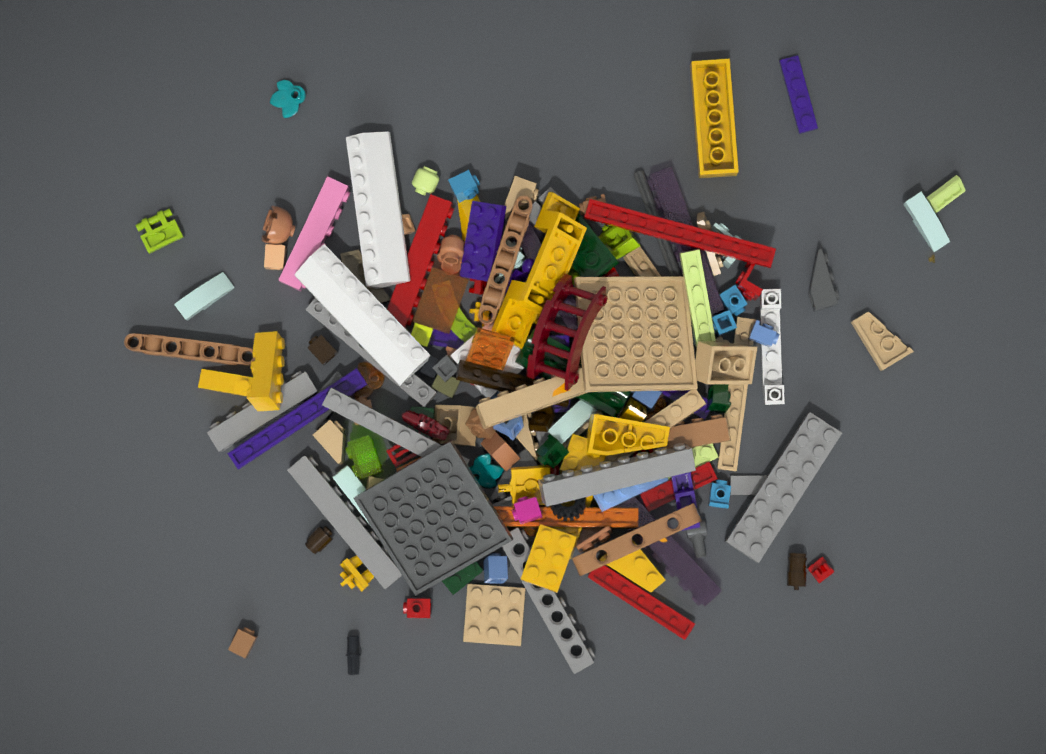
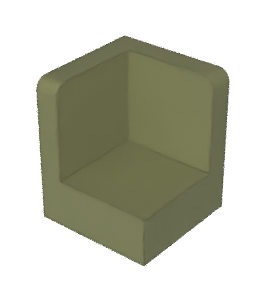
(446, 388)

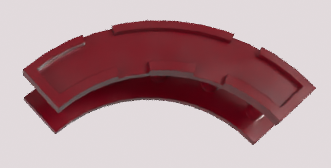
(546, 324)

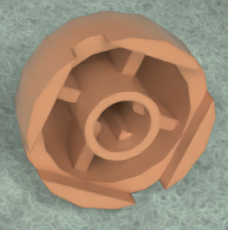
(278, 226)

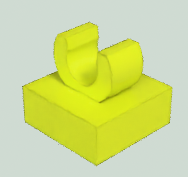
(422, 334)

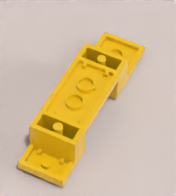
(552, 262)
(556, 545)

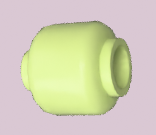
(425, 180)

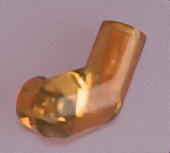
(660, 405)

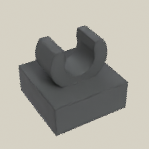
(446, 368)

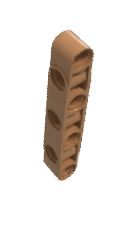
(505, 260)
(189, 349)
(650, 534)

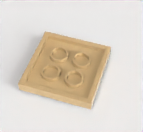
(494, 614)

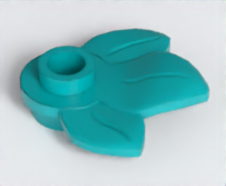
(285, 99)
(486, 471)

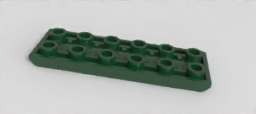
(606, 402)

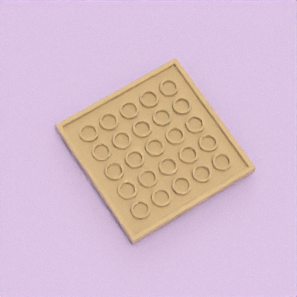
(639, 336)

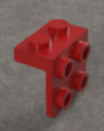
(748, 289)

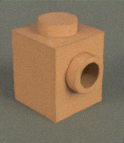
(476, 428)

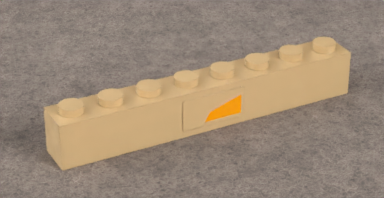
(526, 400)

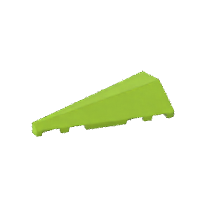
(617, 240)

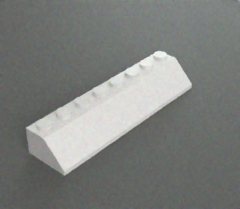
(378, 209)
(362, 315)

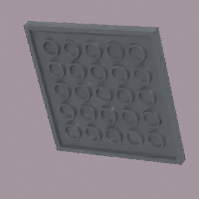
(433, 518)

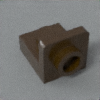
(542, 420)

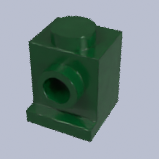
(718, 398)
(551, 452)

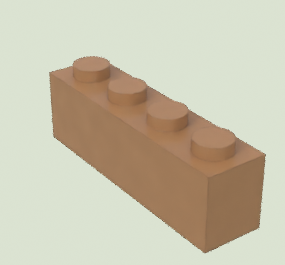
(699, 432)

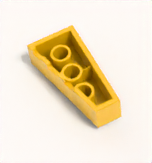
(266, 372)

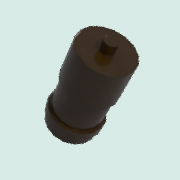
(796, 570)

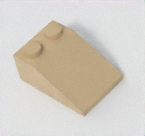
(725, 363)

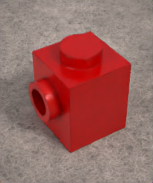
(417, 608)

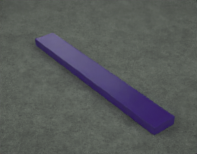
(293, 421)

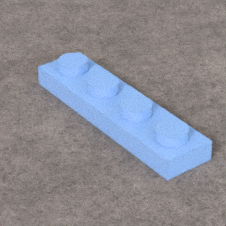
(613, 498)

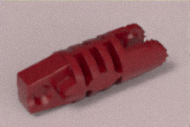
(426, 425)

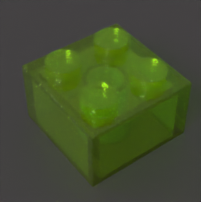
(364, 457)

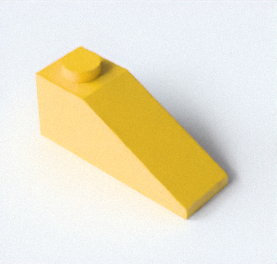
(224, 382)

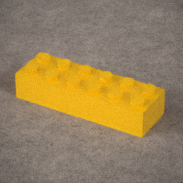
(714, 118)

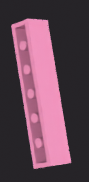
(316, 229)

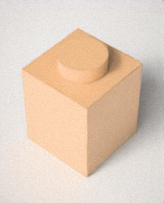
(275, 256)

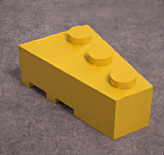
(637, 569)

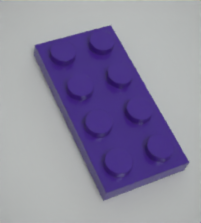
(482, 240)

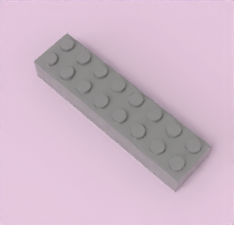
(783, 487)

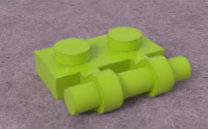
(161, 236)

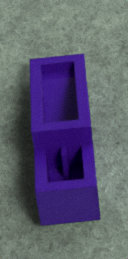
(684, 493)

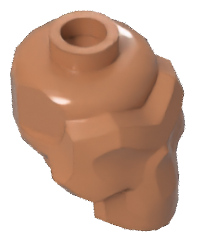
(451, 254)

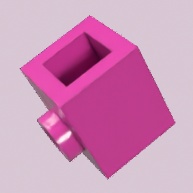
(526, 510)

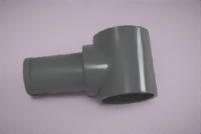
(697, 537)

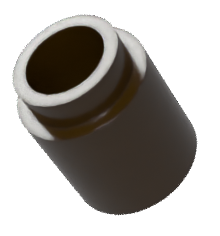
(319, 539)

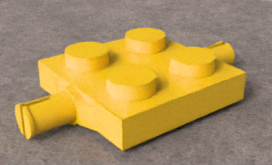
(525, 482)

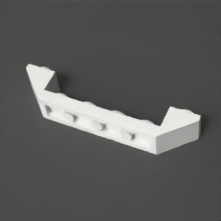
(771, 356)

